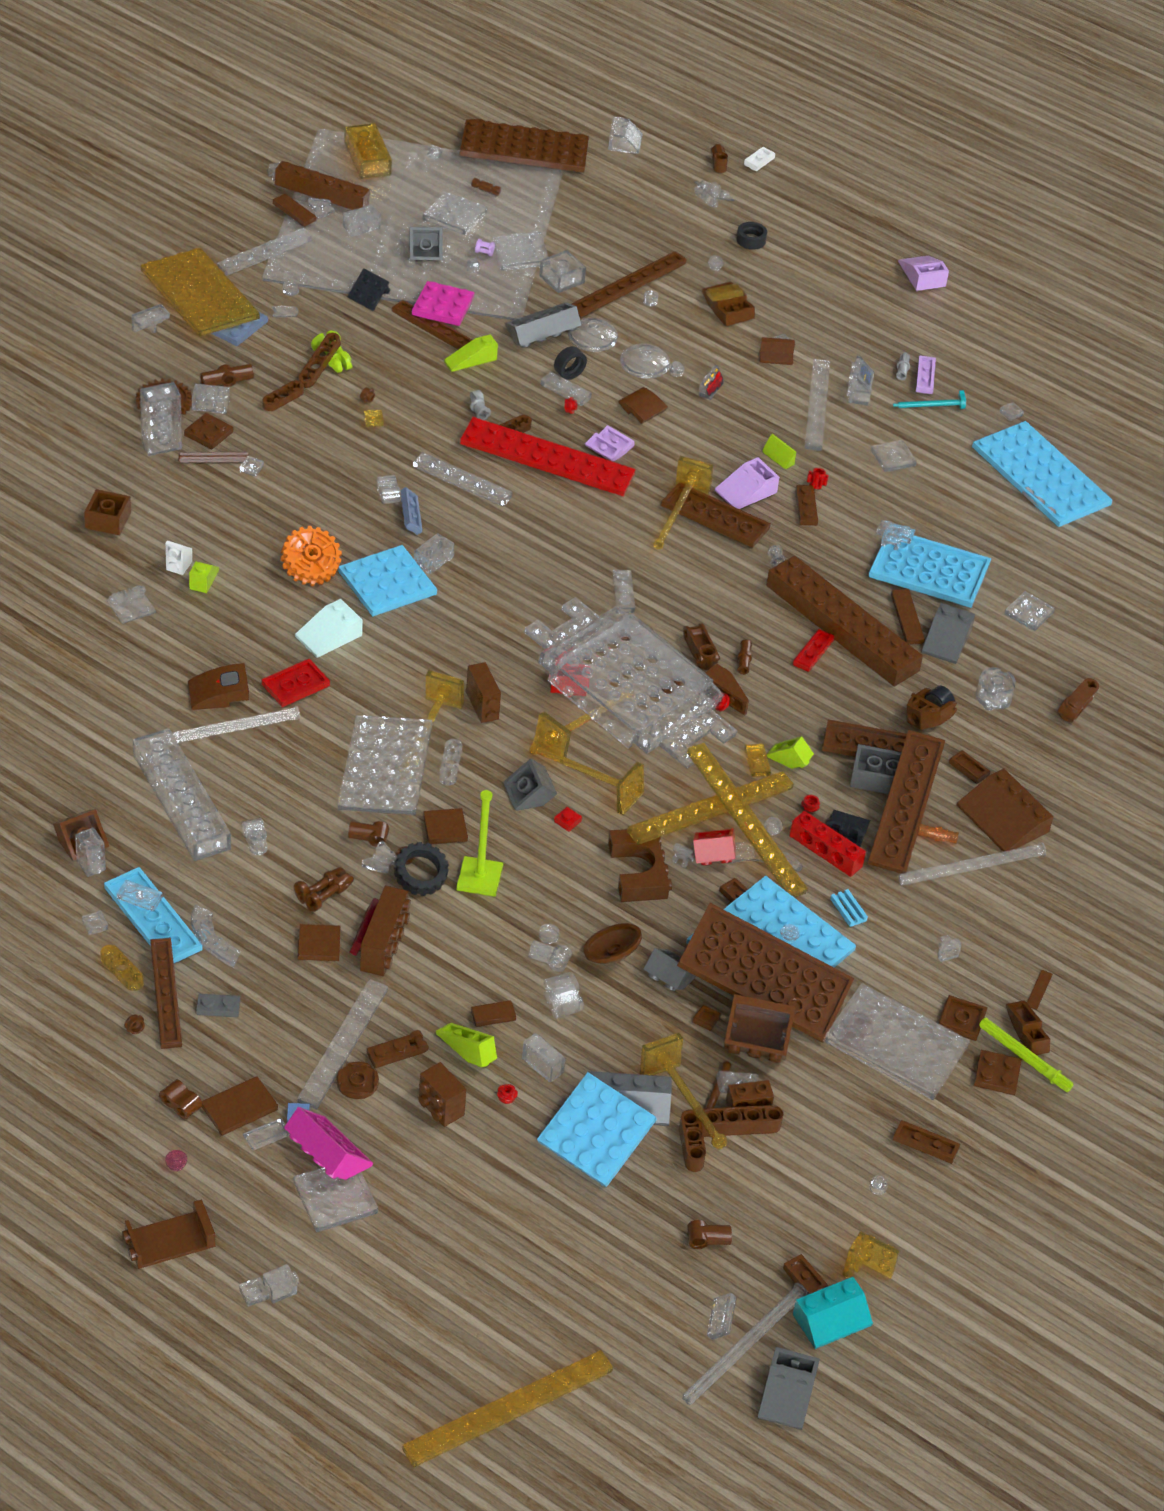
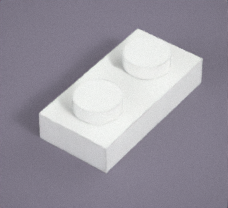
(759, 158)

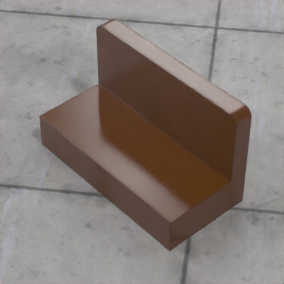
(777, 351)

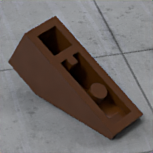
(727, 684)

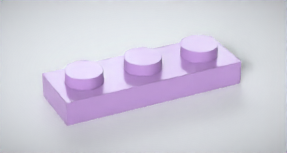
(925, 374)

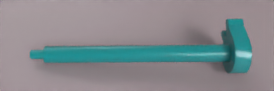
(961, 402)

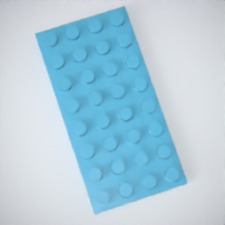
(1035, 463)

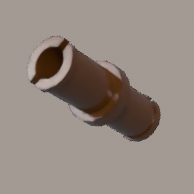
(744, 657)

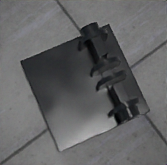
(369, 289)
(849, 826)

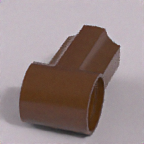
(719, 158)
(367, 832)
(702, 1235)

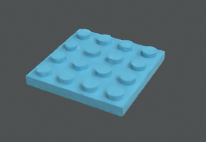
(387, 580)
(597, 1129)

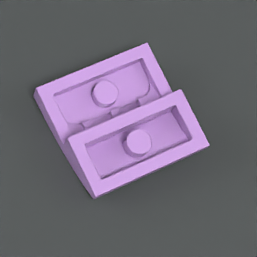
(610, 443)

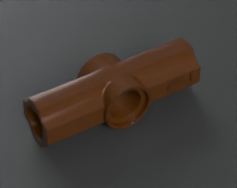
(227, 375)

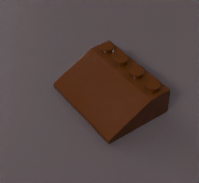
(1006, 811)

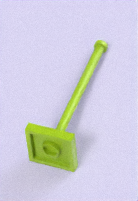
(478, 874)

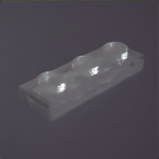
(565, 388)
(624, 590)

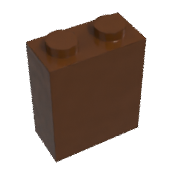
(483, 692)

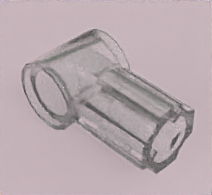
(556, 957)

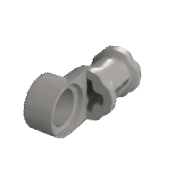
(478, 405)

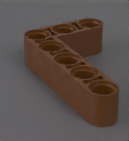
(727, 1121)

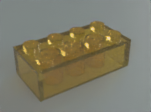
(368, 151)

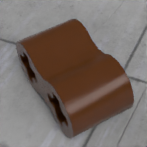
(180, 1099)

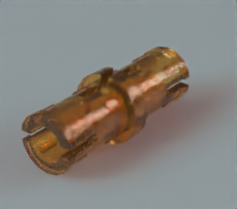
(938, 834)

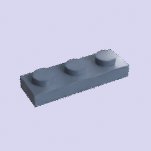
(411, 511)

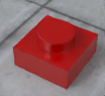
(567, 819)

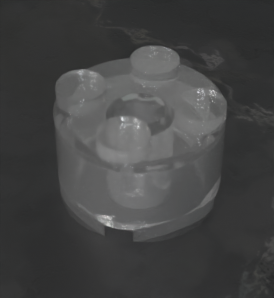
(995, 689)
(563, 994)

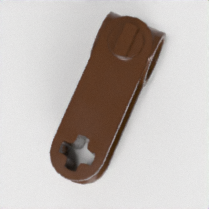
(701, 646)
(1078, 700)

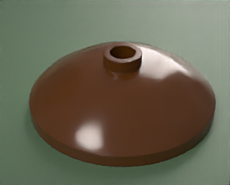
(613, 943)

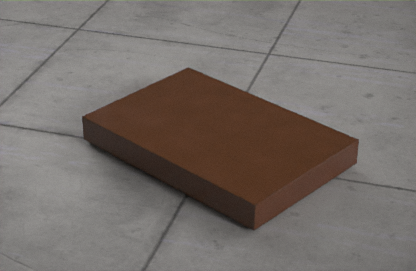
(239, 1105)

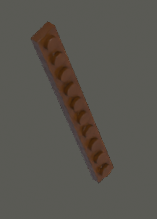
(629, 283)

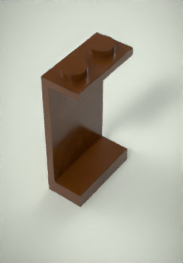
(170, 1237)

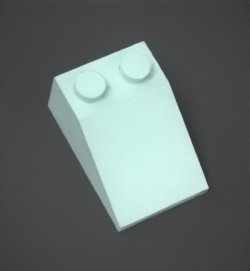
(330, 628)

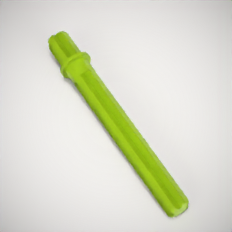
(1027, 1055)

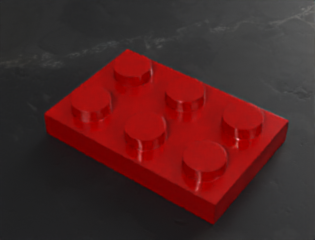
(295, 682)

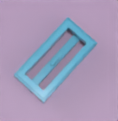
(851, 906)

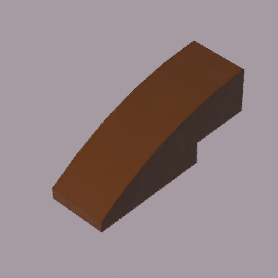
(1028, 1027)

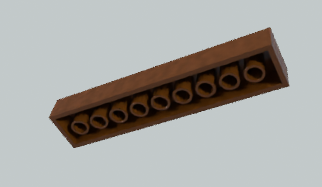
(845, 620)

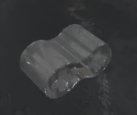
(388, 489)

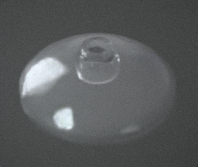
(594, 335)
(645, 360)

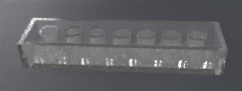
(182, 794)

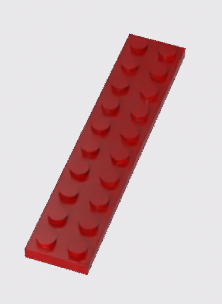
(548, 456)

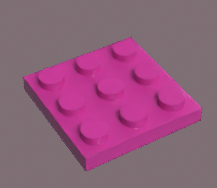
(443, 303)

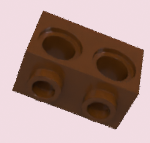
(750, 1094)

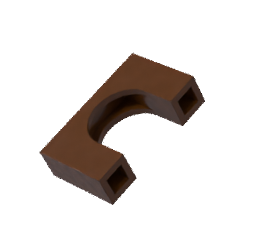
(645, 885)

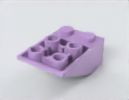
(925, 272)
(749, 484)

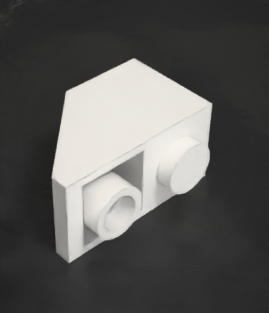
(177, 557)

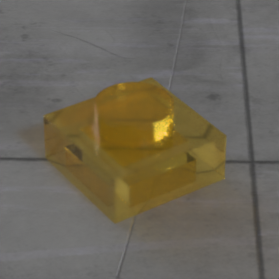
(373, 418)

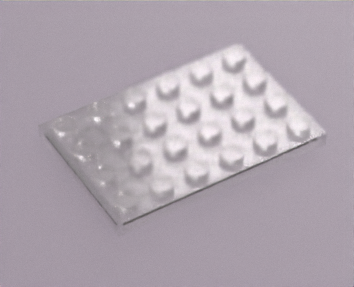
(385, 765)
(897, 1041)

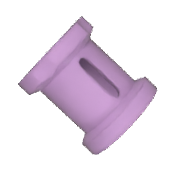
(480, 244)

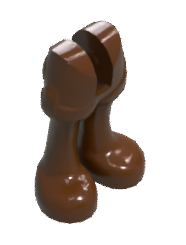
(336, 881)

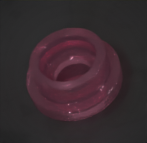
(176, 1165)

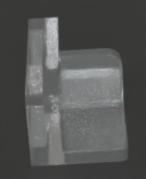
(149, 318)

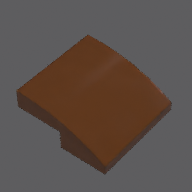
(643, 404)

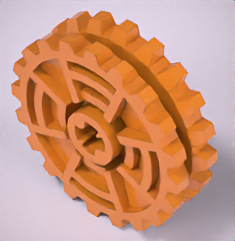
(311, 555)

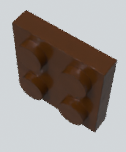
(208, 431)
(997, 1072)

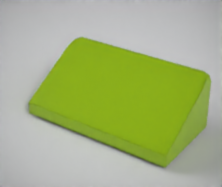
(779, 452)

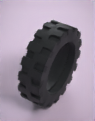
(414, 885)

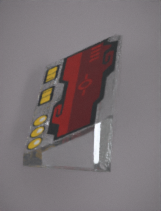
(711, 383)

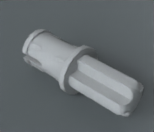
(903, 366)

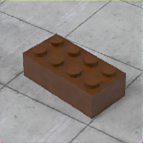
(384, 931)

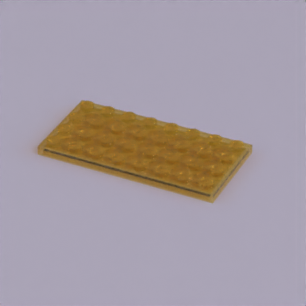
(200, 291)

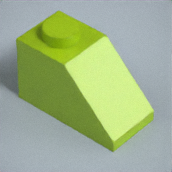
(202, 576)
(791, 753)

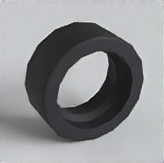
(751, 242)
(564, 357)

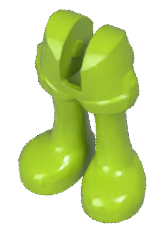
(340, 358)

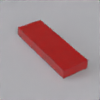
(813, 650)

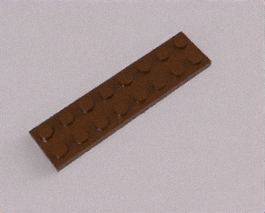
(906, 802)

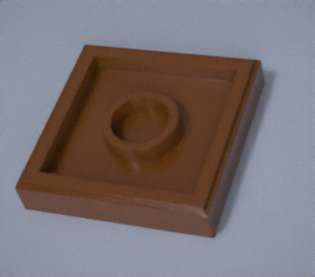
(445, 826)
(319, 942)
(963, 1017)

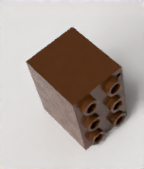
(759, 1028)

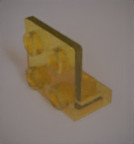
(872, 1254)

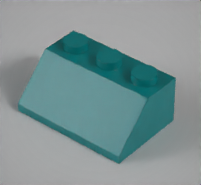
(833, 1312)

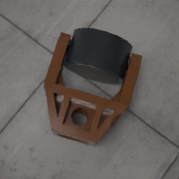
(930, 707)

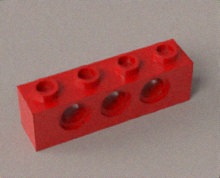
(827, 843)

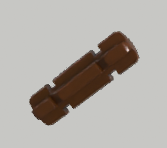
(485, 186)

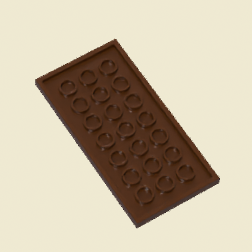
(524, 145)
(763, 967)

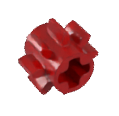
(817, 478)

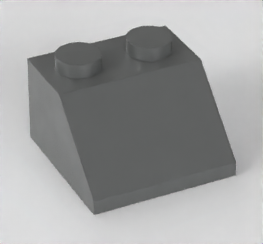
(425, 243)
(530, 786)
(664, 966)

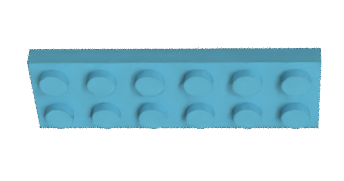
(158, 924)

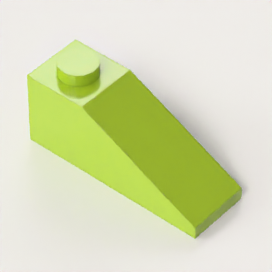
(476, 352)
(469, 1044)

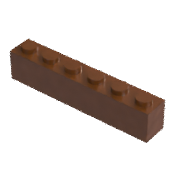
(321, 186)

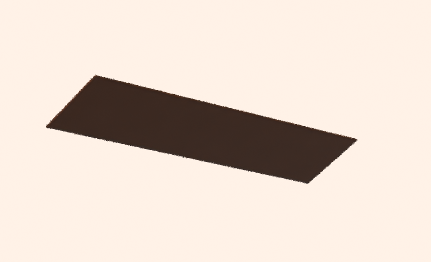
(1039, 989)

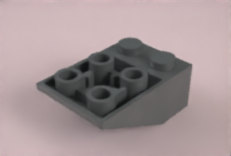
(788, 1388)

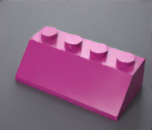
(326, 1144)

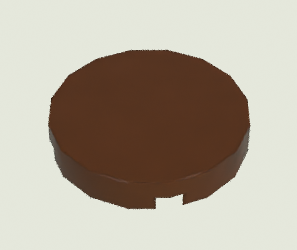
(357, 1080)

